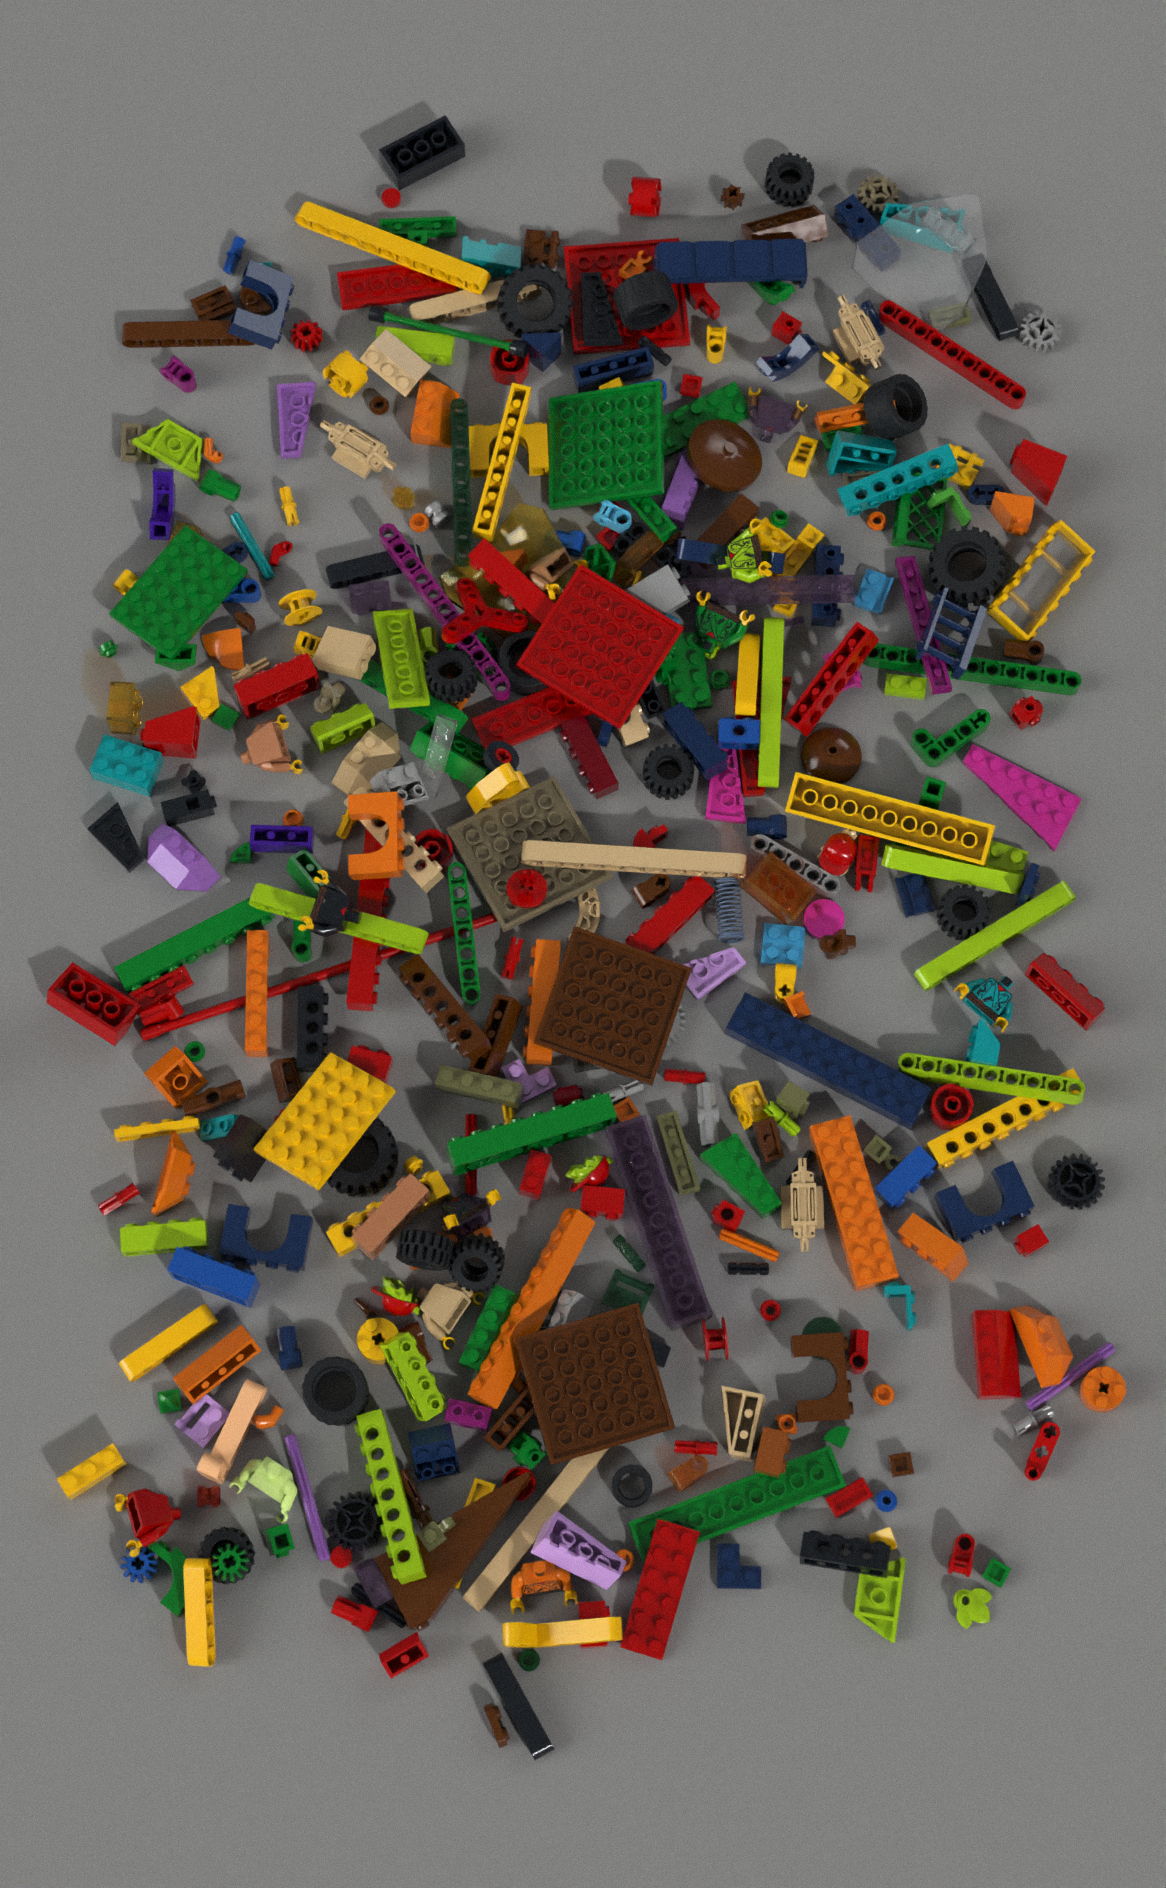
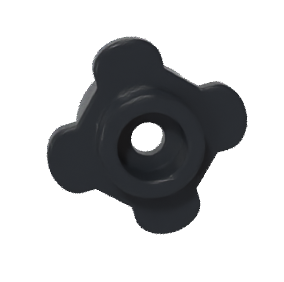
(193, 787)

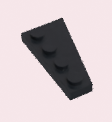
(597, 313)

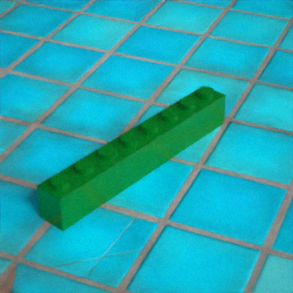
(191, 944)

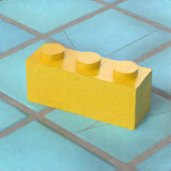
(91, 1471)

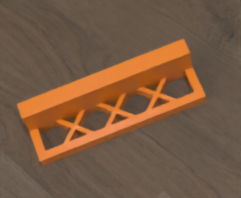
(841, 418)

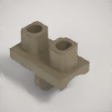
(329, 698)

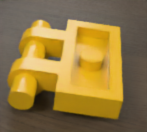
(966, 473)

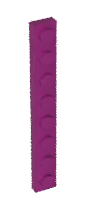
(919, 614)

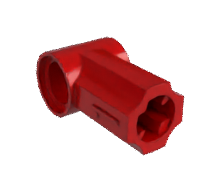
(166, 1008)
(858, 1349)
(359, 1615)

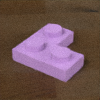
(534, 1085)

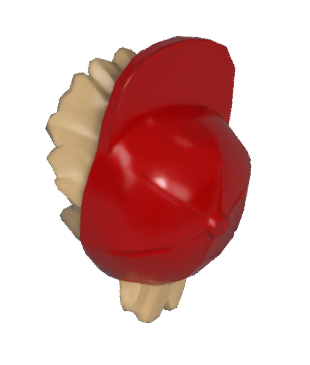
(838, 853)

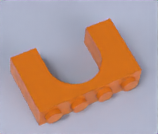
(388, 860)

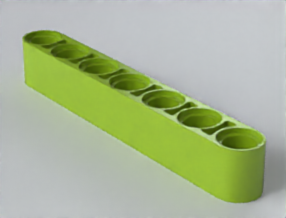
(952, 869)

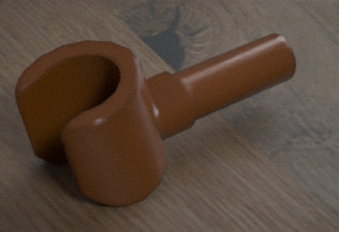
(366, 1310)

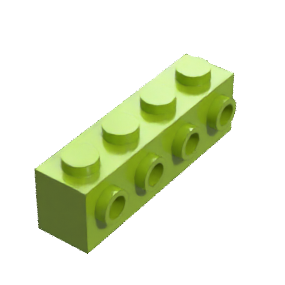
(413, 1376)

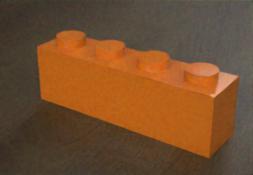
(217, 1364)

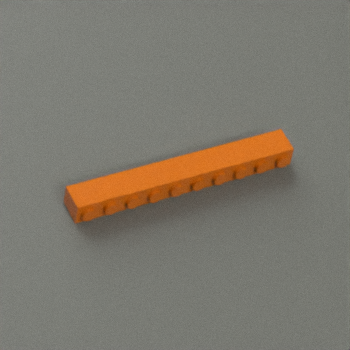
(532, 1306)

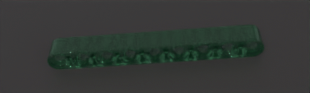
(460, 473)

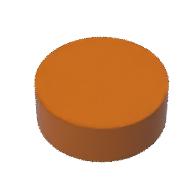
(628, 1557)

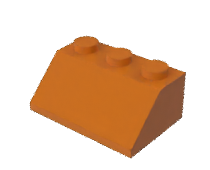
(431, 414)

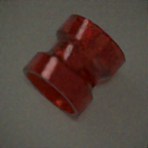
(208, 1496)

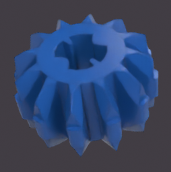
(144, 1557)

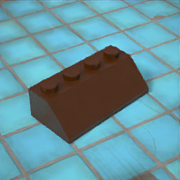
(803, 223)

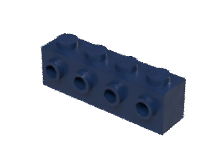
(854, 218)
(624, 365)
(827, 562)
(694, 739)

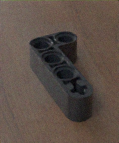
(629, 537)

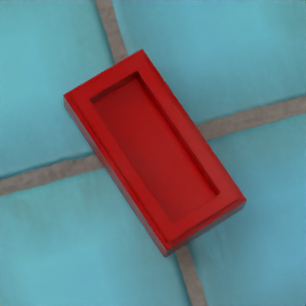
(849, 1497)

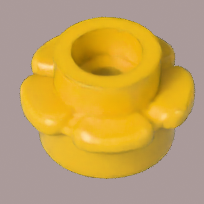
(413, 1165)

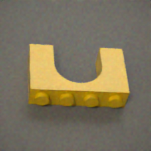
(532, 438)

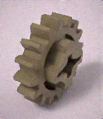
(877, 193)

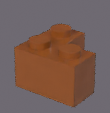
(771, 1452)

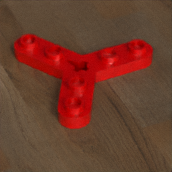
(489, 617)

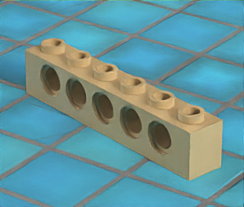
(425, 878)

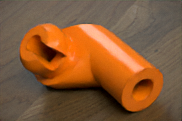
(209, 453)
(269, 1420)

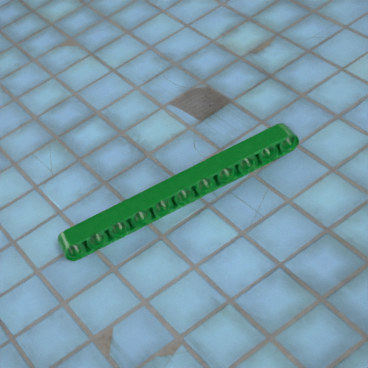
(980, 675)

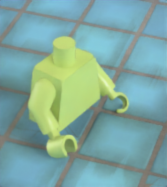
(270, 1479)

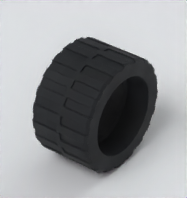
(645, 300)
(881, 410)
(510, 646)
(326, 1366)

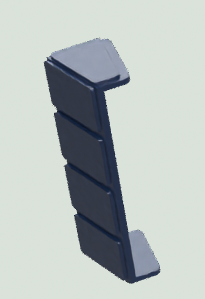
(732, 261)

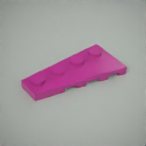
(725, 794)

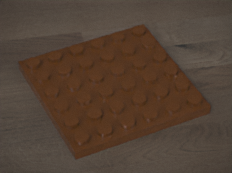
(612, 1006)
(594, 1383)

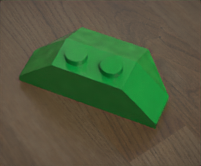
(600, 561)

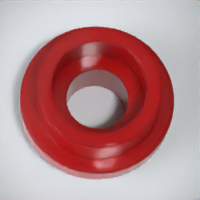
(773, 1304)

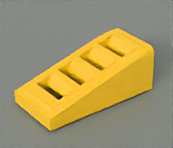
(800, 467)
(304, 636)

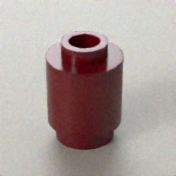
(567, 1094)

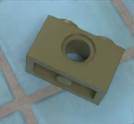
(793, 1100)

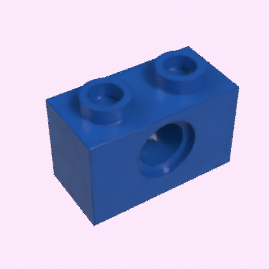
(729, 740)

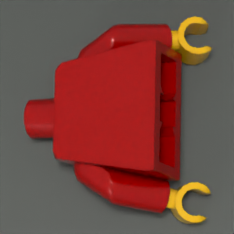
(148, 1515)

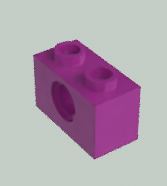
(468, 1415)

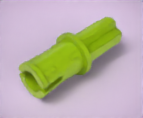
(782, 1118)

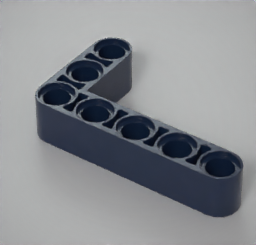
(708, 554)

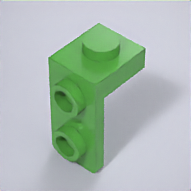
(954, 501)

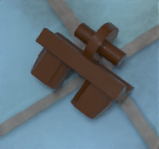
(837, 943)

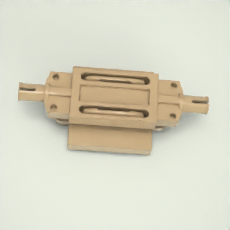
(857, 336)
(357, 449)
(802, 1205)

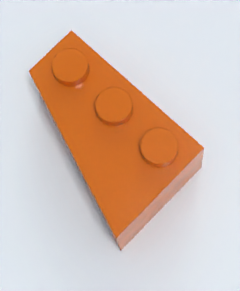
(933, 1246)

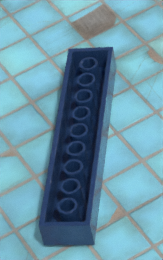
(827, 1061)

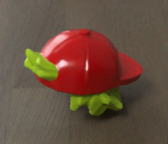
(591, 1173)
(396, 1297)

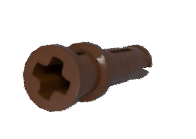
(419, 1510)

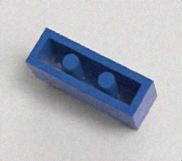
(905, 1178)

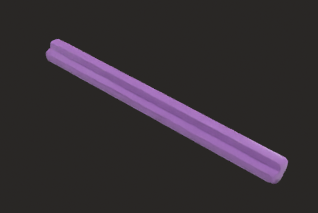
(307, 1497)

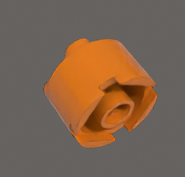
(1104, 1401)

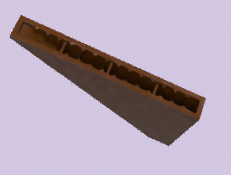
(450, 1561)

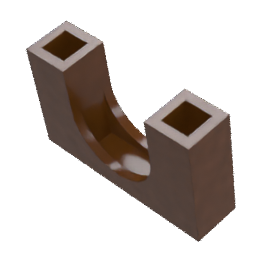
(831, 1348)

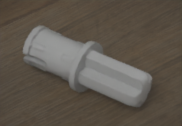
(625, 1090)
(1033, 1419)

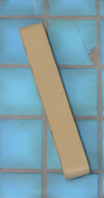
(465, 303)

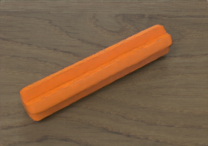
(749, 1245)

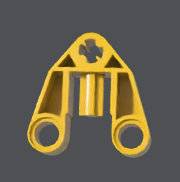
(496, 787)

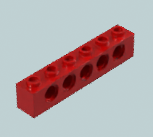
(831, 679)

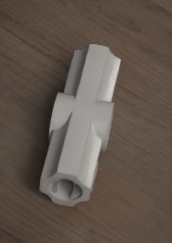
(707, 1114)

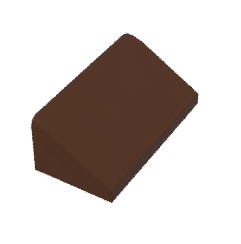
(285, 1078)

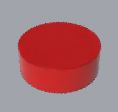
(391, 198)
(341, 1558)

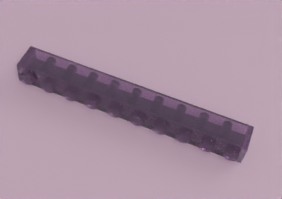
(773, 590)

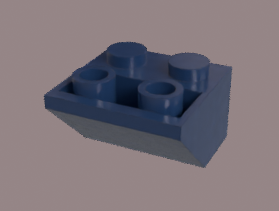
(434, 1452)

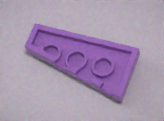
(294, 413)

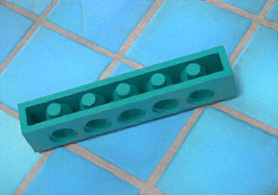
(903, 471)

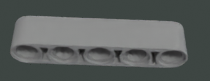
(806, 867)

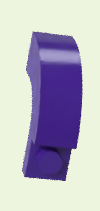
(163, 509)

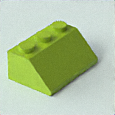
(342, 727)

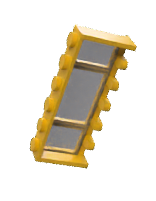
(1041, 581)

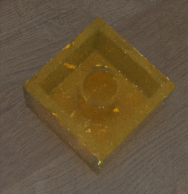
(123, 708)

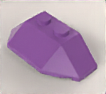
(179, 861)

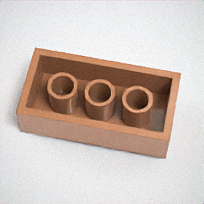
(390, 1216)

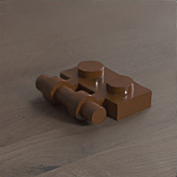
(534, 248)

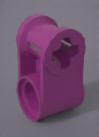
(177, 372)

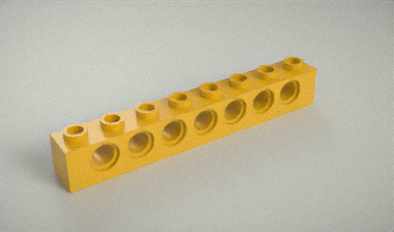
(502, 462)
(937, 1147)

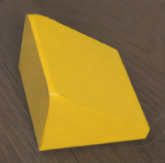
(884, 1535)

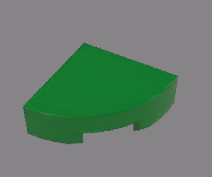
(242, 854)
(837, 1436)

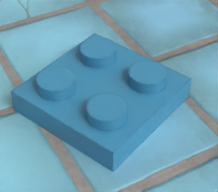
(782, 944)

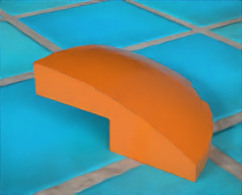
(226, 648)

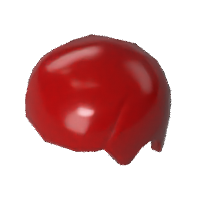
(514, 1473)

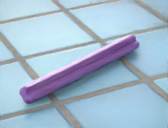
(1071, 1375)

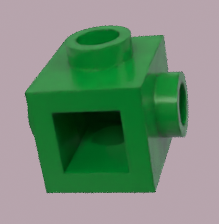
(526, 1450)

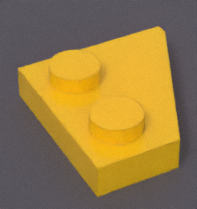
(203, 693)

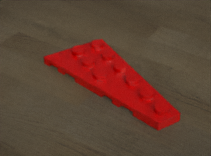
(749, 758)

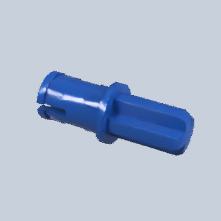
(234, 255)

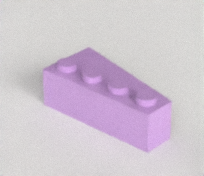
(577, 1552)

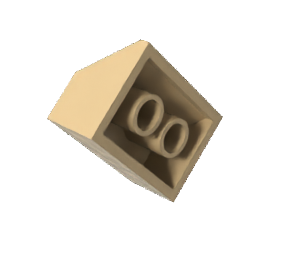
(395, 363)

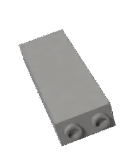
(661, 591)

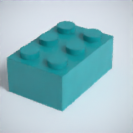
(126, 765)

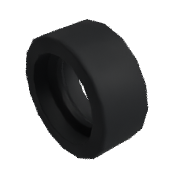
(616, 1490)

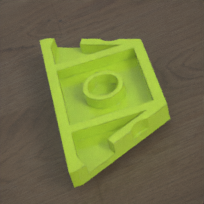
(173, 447)
(879, 1600)

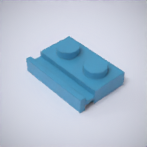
(873, 591)

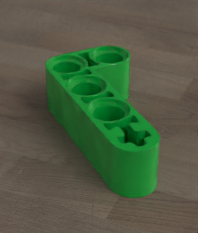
(954, 735)

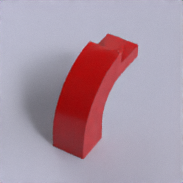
(700, 297)

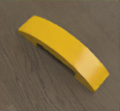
(801, 550)

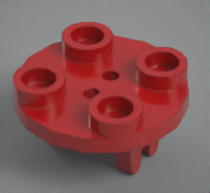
(525, 897)

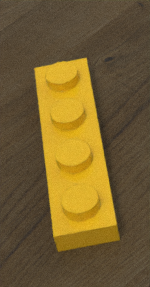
(150, 1130)

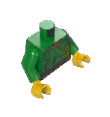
(719, 625)

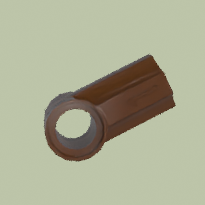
(1021, 650)
(416, 1331)

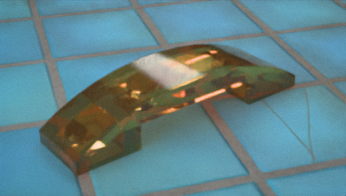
(637, 555)

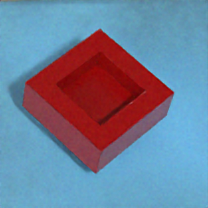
(691, 385)

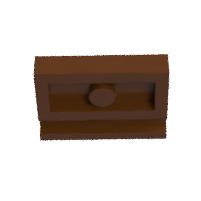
(214, 304)

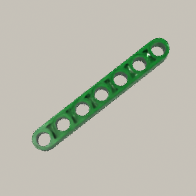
(374, 678)
(459, 924)

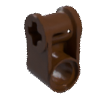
(648, 892)

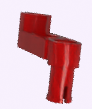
(1040, 1463)

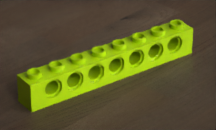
(413, 1568)

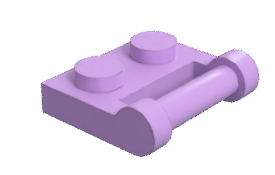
(207, 1425)

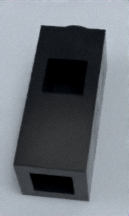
(188, 808)

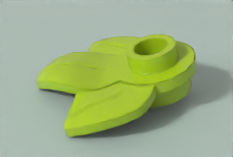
(975, 1607)

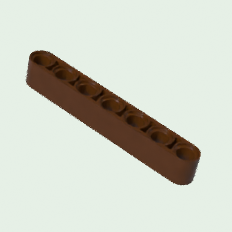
(179, 334)

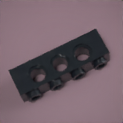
(308, 997)
(854, 1562)

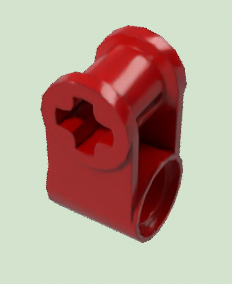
(961, 1556)

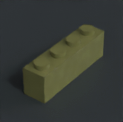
(479, 1086)

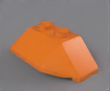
(174, 1176)
(1043, 1343)

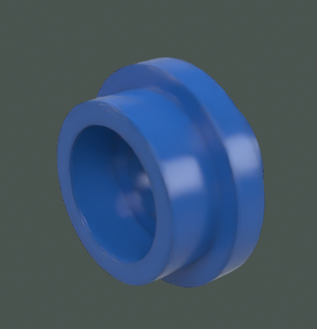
(879, 1501)

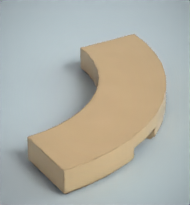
(588, 911)

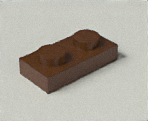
(768, 1139)

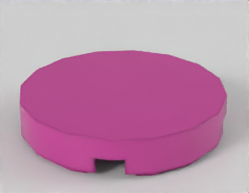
(823, 918)

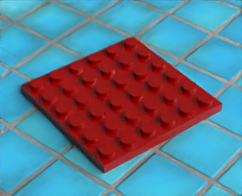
(608, 260)
(600, 646)

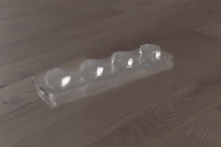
(437, 754)

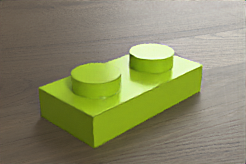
(905, 686)

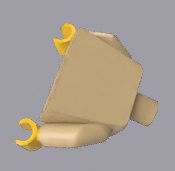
(444, 1307)

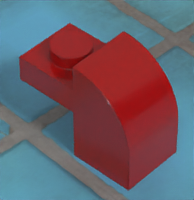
(653, 837)

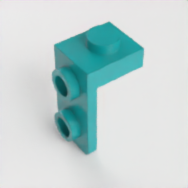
(216, 1127)
(896, 1290)

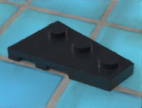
(117, 838)

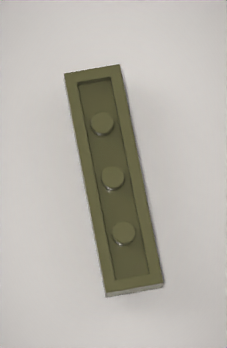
(678, 1153)

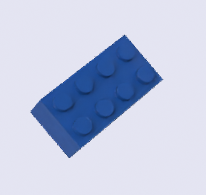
(213, 1276)

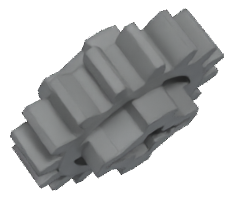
(1031, 331)

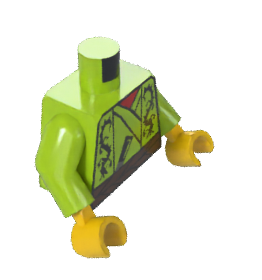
(745, 556)

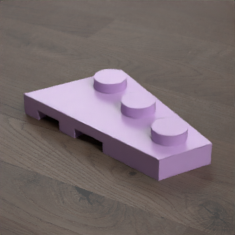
(712, 971)

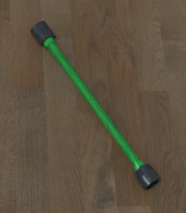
(515, 348)

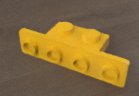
(845, 380)

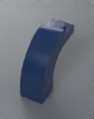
(789, 359)

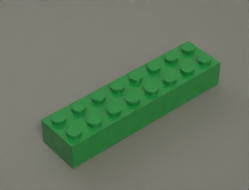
(529, 1134)

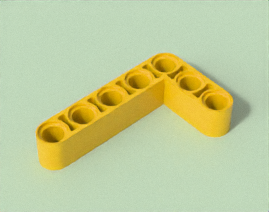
(561, 1633)

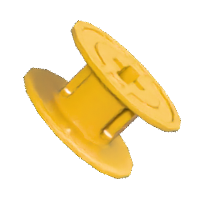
(300, 609)

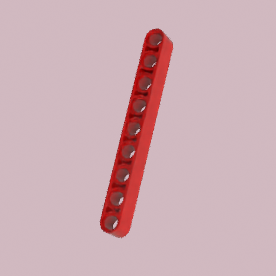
(955, 362)

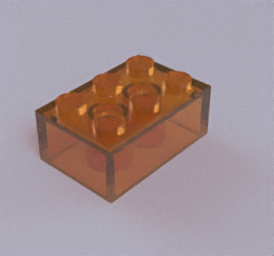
(778, 888)

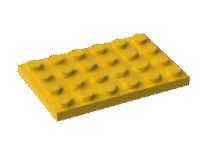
(324, 1121)

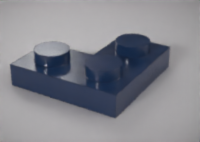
(1028, 887)
(732, 1575)

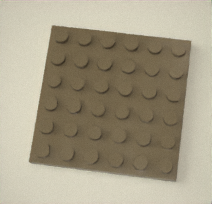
(493, 849)

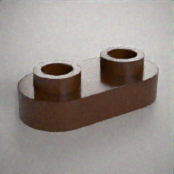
(500, 1733)

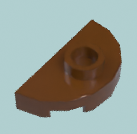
(253, 302)

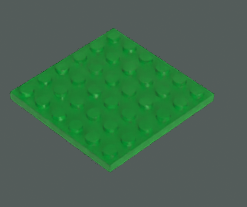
(606, 445)

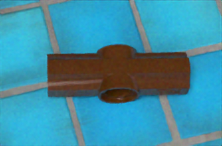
(199, 1103)

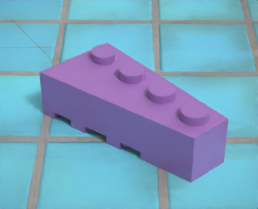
(681, 492)

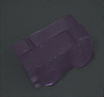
(370, 597)

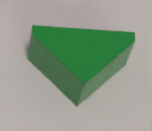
(183, 660)

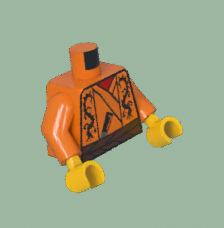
(540, 1579)

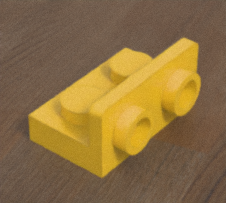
(773, 538)
(749, 1103)

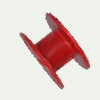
(715, 1339)

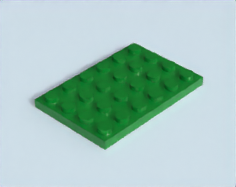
(178, 593)

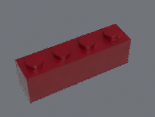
(589, 757)

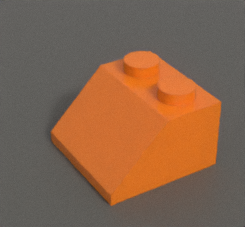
(1012, 512)
(175, 1077)

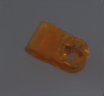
(685, 1475)

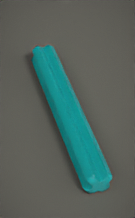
(252, 546)

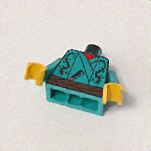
(989, 1000)

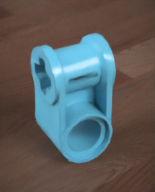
(610, 515)

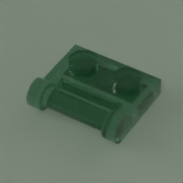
(618, 1297)

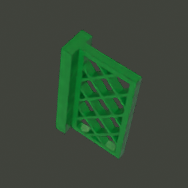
(902, 520)

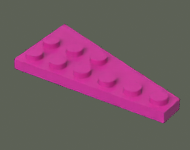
(1029, 797)

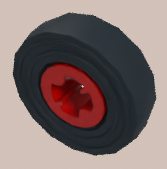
(498, 750)

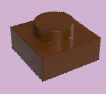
(245, 621)
(901, 1464)

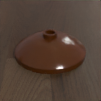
(833, 767)

